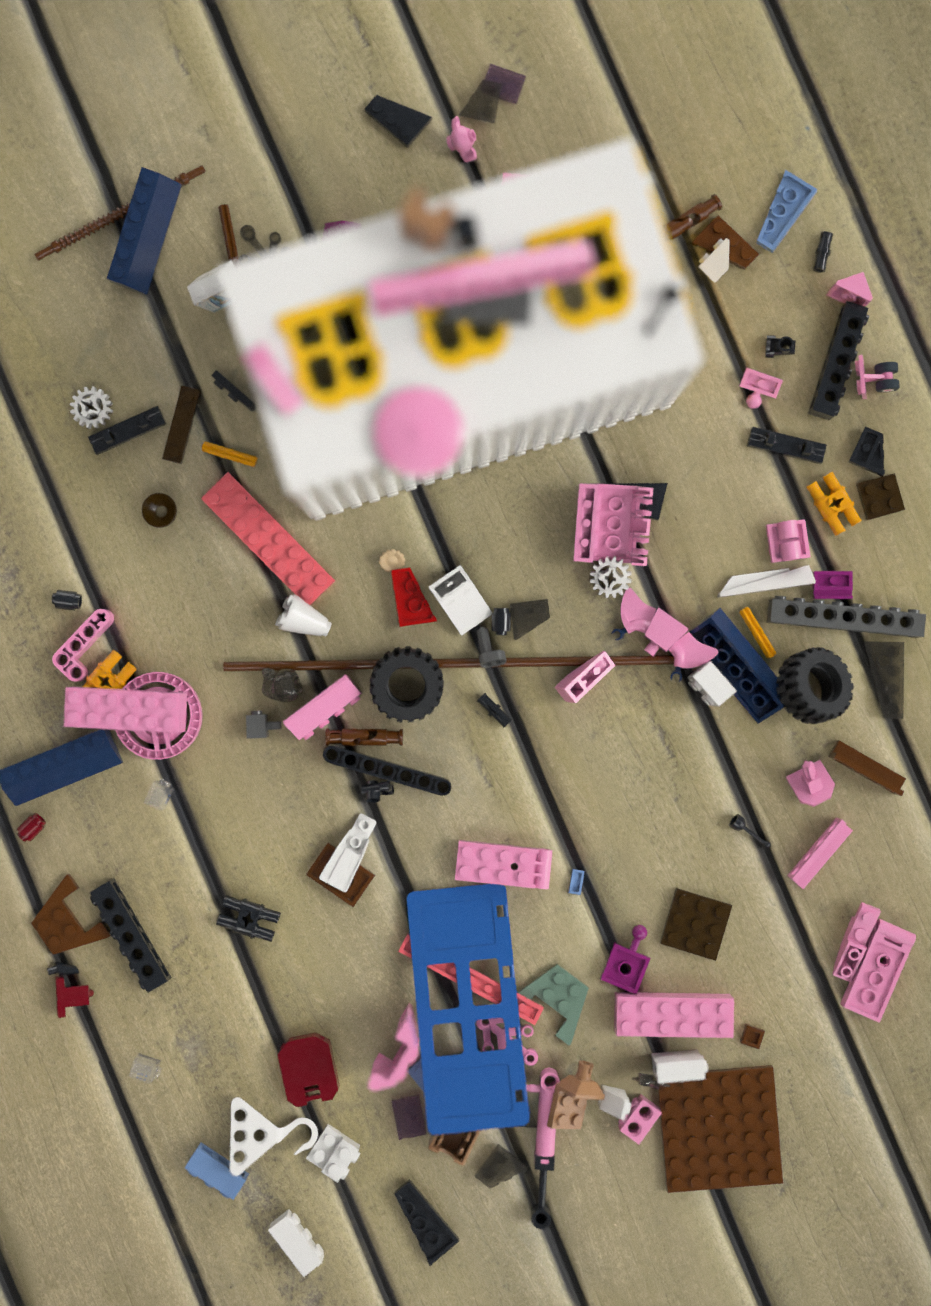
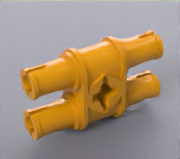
(844, 505)
(104, 670)

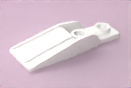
(348, 854)

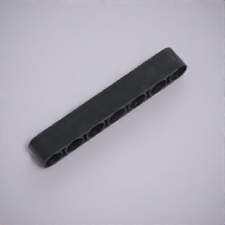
(380, 763)

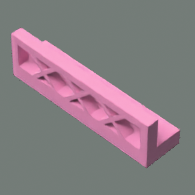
(820, 853)

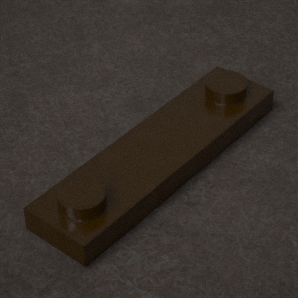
(181, 424)

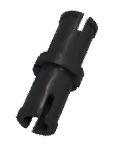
(823, 252)
(494, 710)

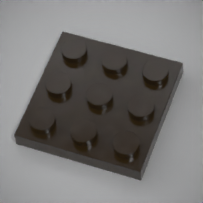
(696, 924)

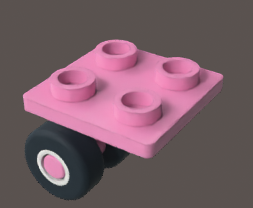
(883, 376)

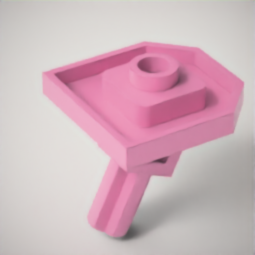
(811, 783)

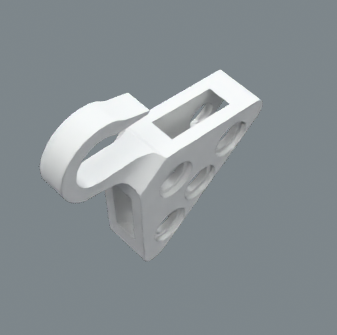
(252, 1122)

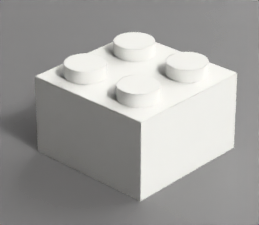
(711, 684)

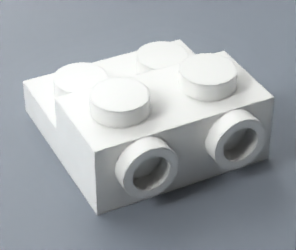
(334, 1153)

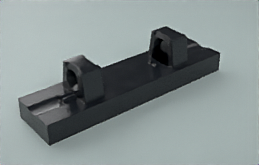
(127, 430)
(786, 445)

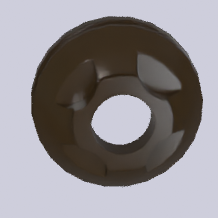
(151, 505)

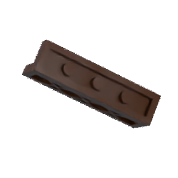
(867, 768)

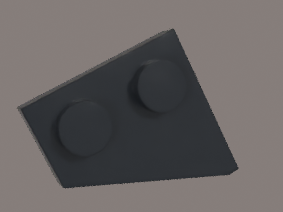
(869, 452)

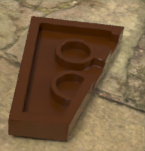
(740, 252)

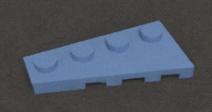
(789, 203)

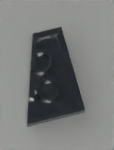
(397, 119)

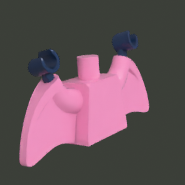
(663, 633)

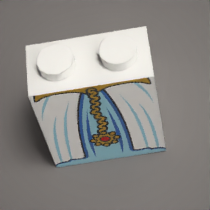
(208, 291)

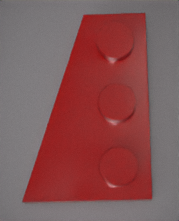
(409, 600)

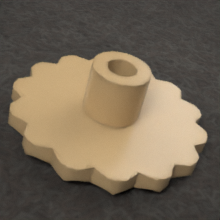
(391, 560)

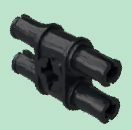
(257, 913)

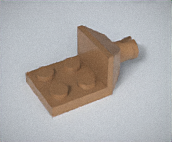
(571, 1098)

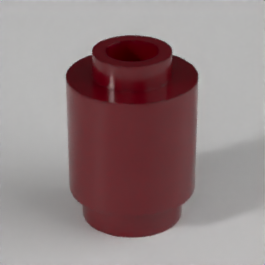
(31, 827)

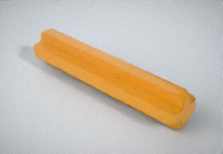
(230, 454)
(757, 632)

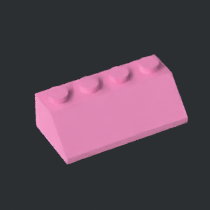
(323, 707)

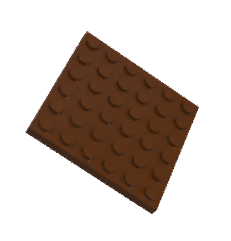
(721, 1130)

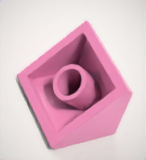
(851, 289)

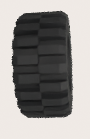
(834, 683)
(402, 709)

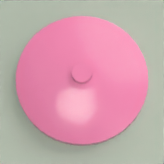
(418, 432)

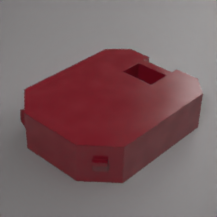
(305, 1063)

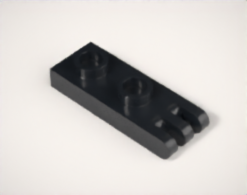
(234, 393)

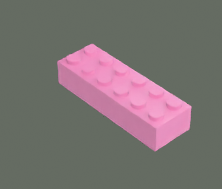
(125, 709)
(674, 1015)

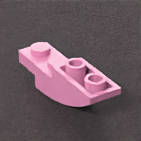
(854, 941)

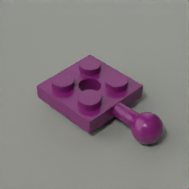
(637, 961)

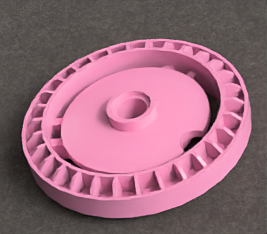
(164, 737)

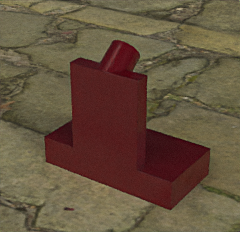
(70, 996)

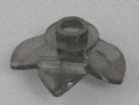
(647, 1081)

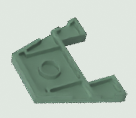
(563, 994)

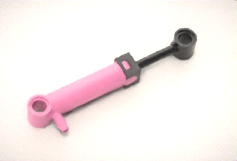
(545, 1144)

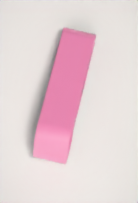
(85, 643)

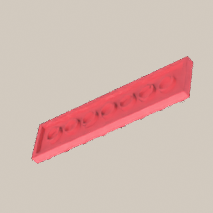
(267, 539)

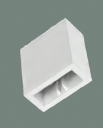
(679, 1066)

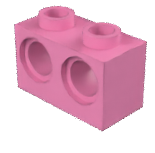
(644, 1121)

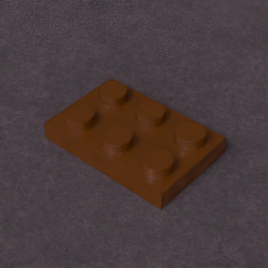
(358, 884)

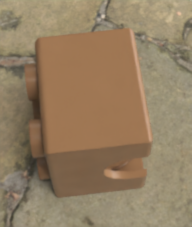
(426, 226)
(454, 1144)

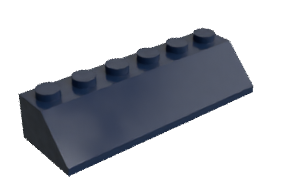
(144, 231)
(740, 665)
(60, 767)

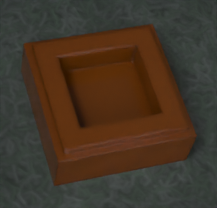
(752, 1036)

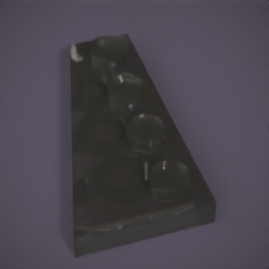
(887, 670)

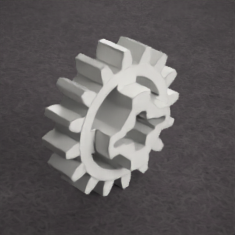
(88, 414)
(618, 578)

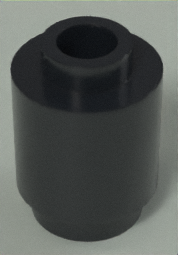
(67, 600)
(501, 621)

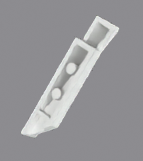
(767, 581)

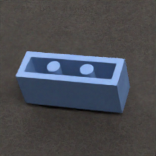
(215, 1171)

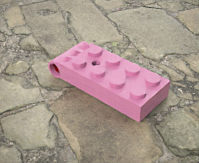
(492, 864)
(874, 979)

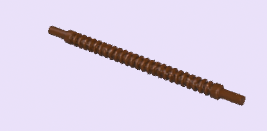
(56, 246)

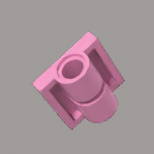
(788, 541)

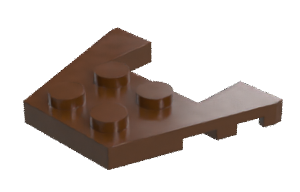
(60, 927)

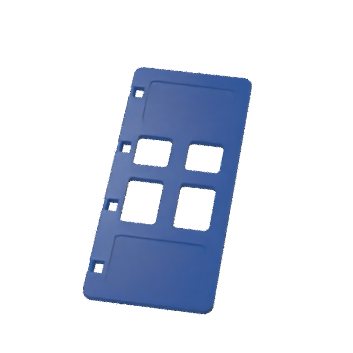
(471, 1087)

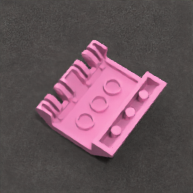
(612, 523)
(387, 1071)

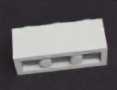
(296, 1242)

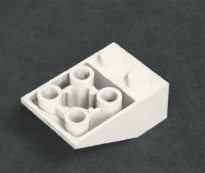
(460, 600)

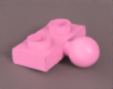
(760, 384)

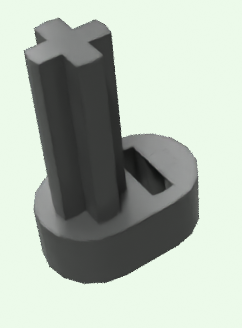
(488, 657)

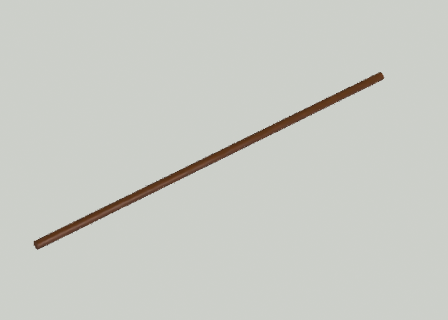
(445, 663)

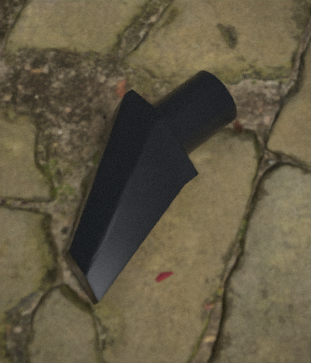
(62, 969)

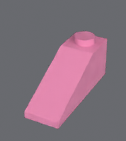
(273, 378)
(583, 678)

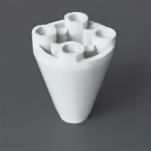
(302, 618)

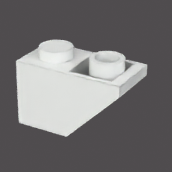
(717, 262)
(615, 1102)

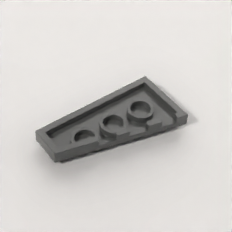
(499, 308)

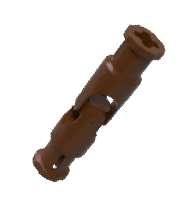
(701, 212)
(356, 737)

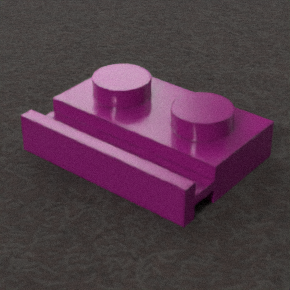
(833, 585)

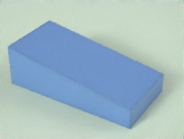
(576, 882)

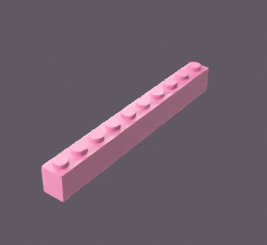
(481, 278)

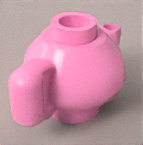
(462, 140)

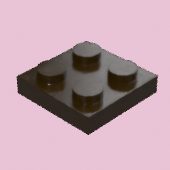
(880, 497)

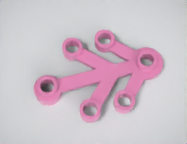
(501, 1037)

